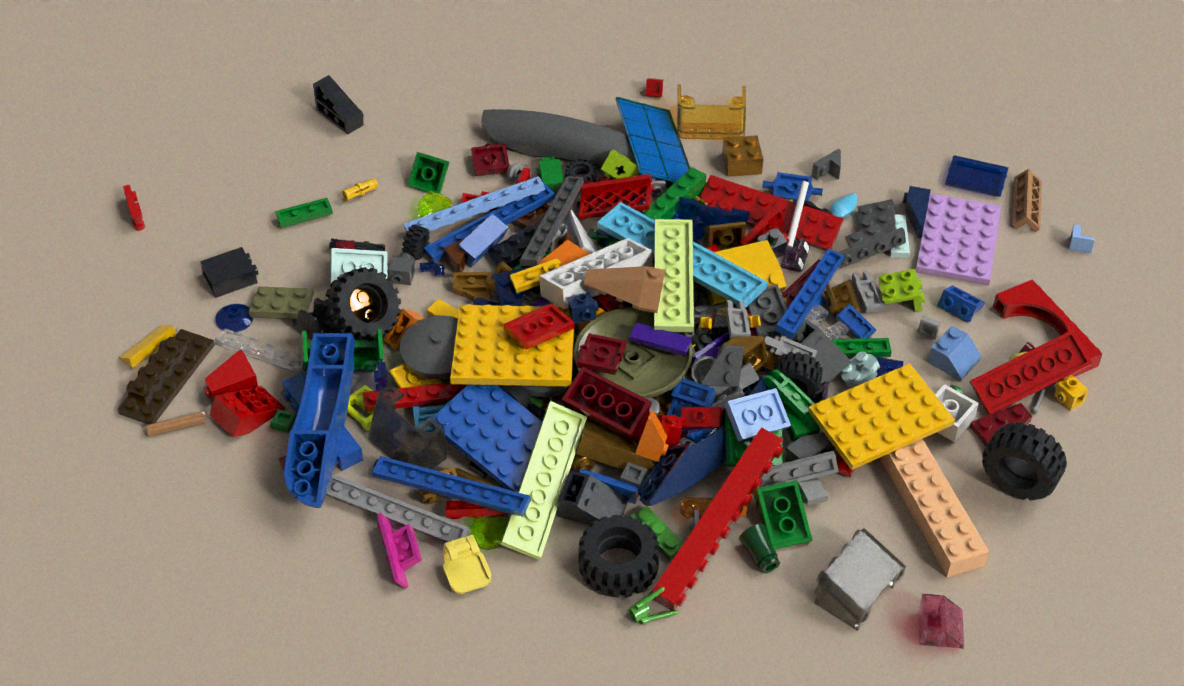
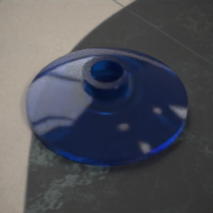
(234, 317)

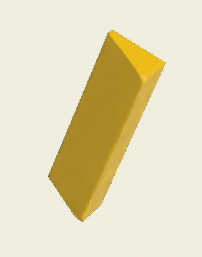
(147, 345)

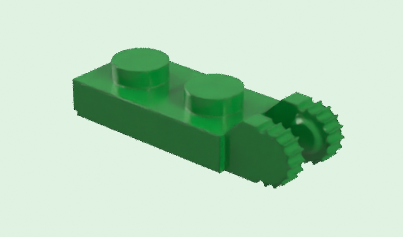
(789, 393)

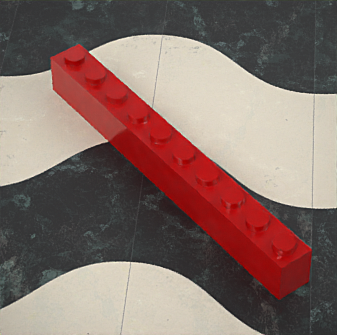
(717, 519)

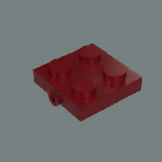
(490, 160)
(601, 353)

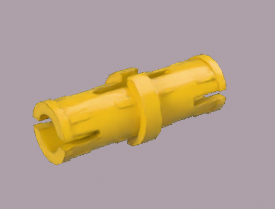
(359, 189)

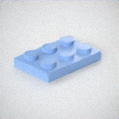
(757, 411)

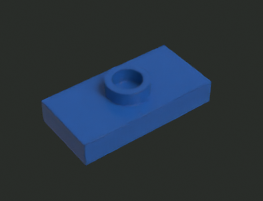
(856, 322)

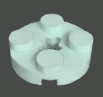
(863, 361)

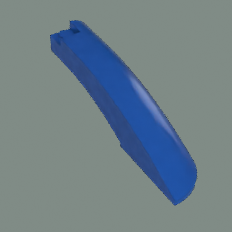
(320, 418)

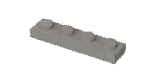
(801, 469)

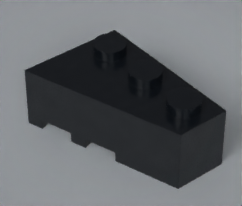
(336, 105)

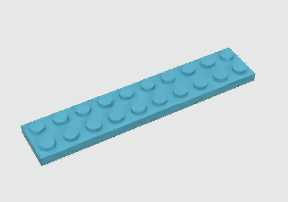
(708, 268)

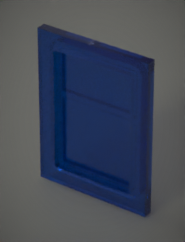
(976, 176)

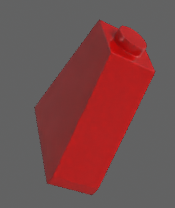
(231, 376)

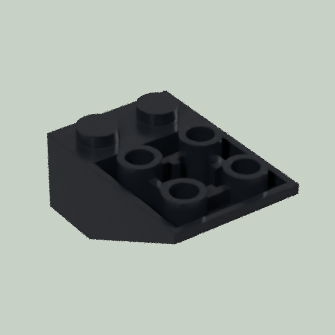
(588, 499)

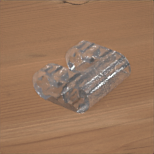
(836, 331)

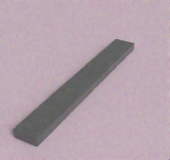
(551, 221)

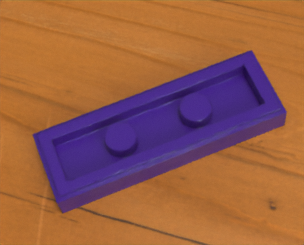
(660, 339)

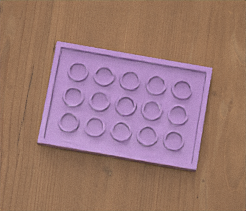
(959, 239)

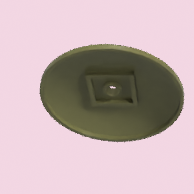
(654, 370)

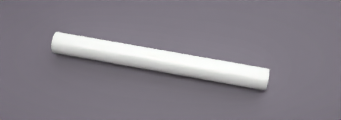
(797, 213)

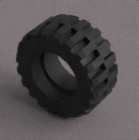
(380, 290)
(1042, 457)
(614, 577)

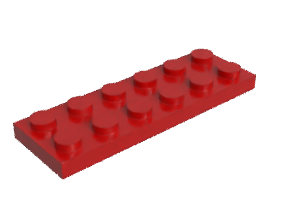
(1030, 372)

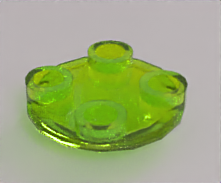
(432, 203)
(488, 531)

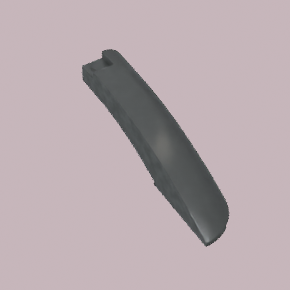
(554, 135)

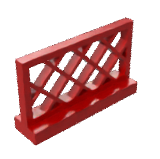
(621, 189)

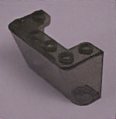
(400, 438)
(857, 579)

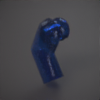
(432, 266)

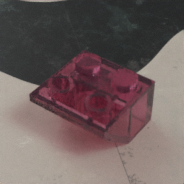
(940, 622)

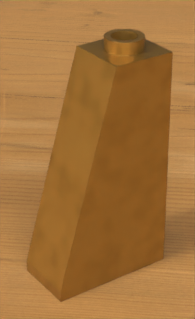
(609, 448)

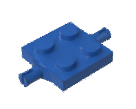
(788, 186)

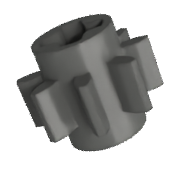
(530, 298)

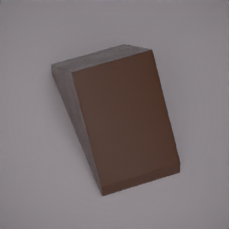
(455, 257)

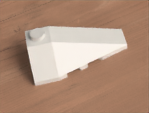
(579, 236)

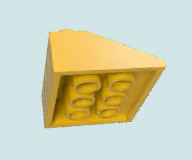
(755, 258)

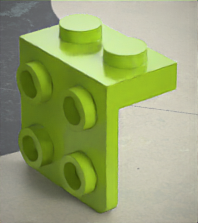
(902, 287)

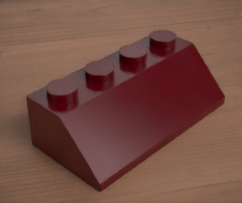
(607, 404)

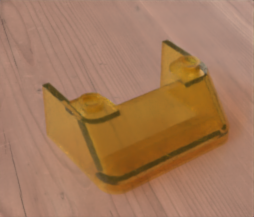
(710, 121)

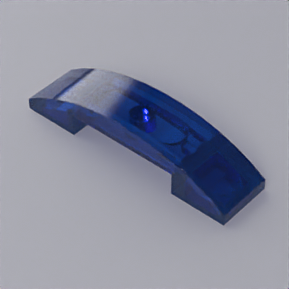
(709, 215)

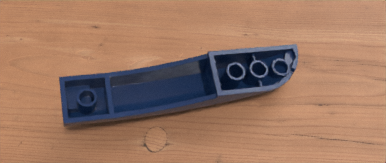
(689, 463)

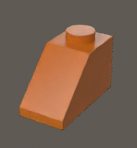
(405, 320)
(653, 439)

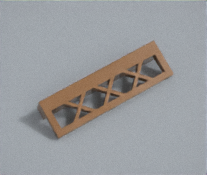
(1027, 200)

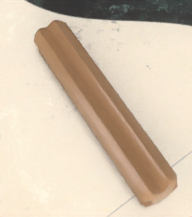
(175, 424)

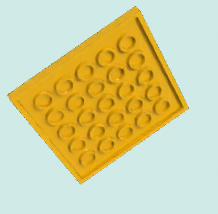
(492, 357)

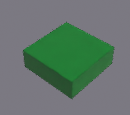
(283, 421)

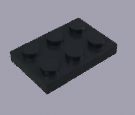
(513, 248)

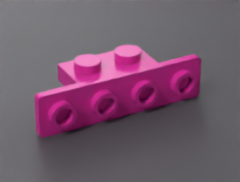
(400, 547)

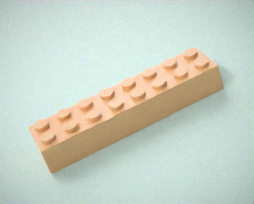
(936, 509)

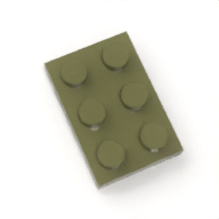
(280, 302)

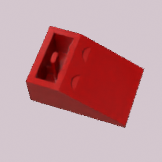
(244, 410)

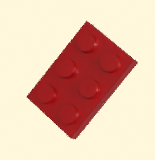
(538, 326)

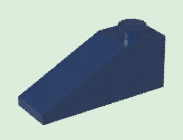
(916, 207)

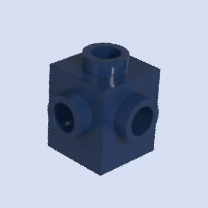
(582, 308)

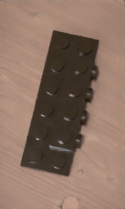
(164, 376)

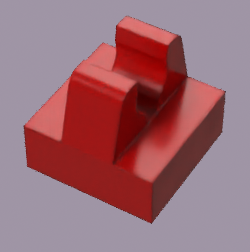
(654, 87)

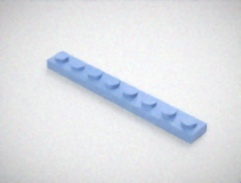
(479, 205)

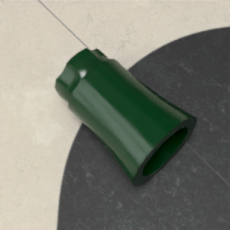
(760, 547)

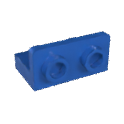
(960, 303)

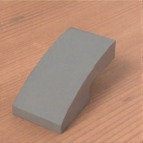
(812, 491)

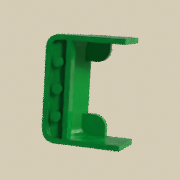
(365, 352)

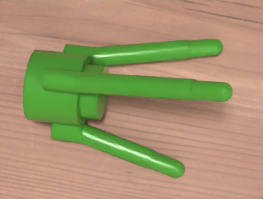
(640, 610)

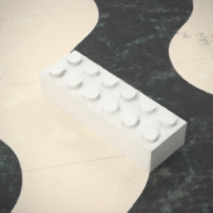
(569, 278)

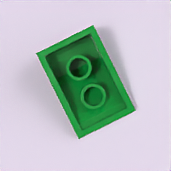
(783, 514)

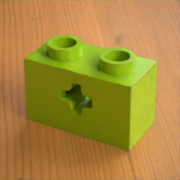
(615, 160)

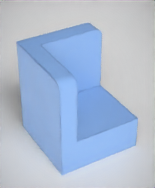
(1079, 242)

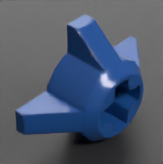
(696, 434)

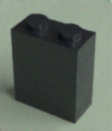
(229, 272)

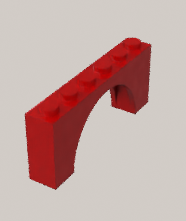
(1031, 301)

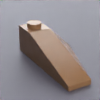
(632, 284)

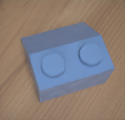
(954, 353)

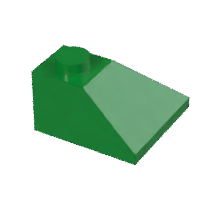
(428, 173)

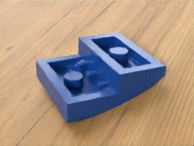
(690, 394)

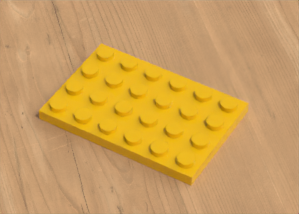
(881, 416)

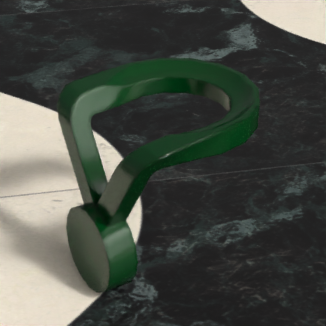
(594, 234)

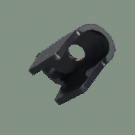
(314, 321)

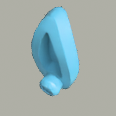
(844, 206)

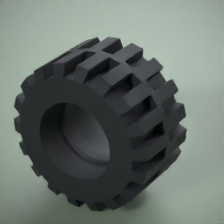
(802, 371)

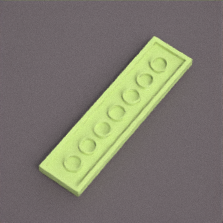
(675, 256)
(545, 479)

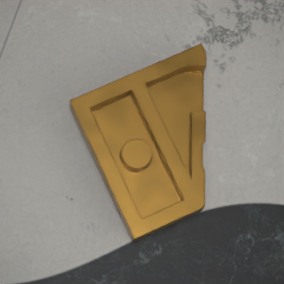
(471, 284)

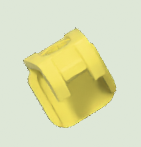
(465, 565)

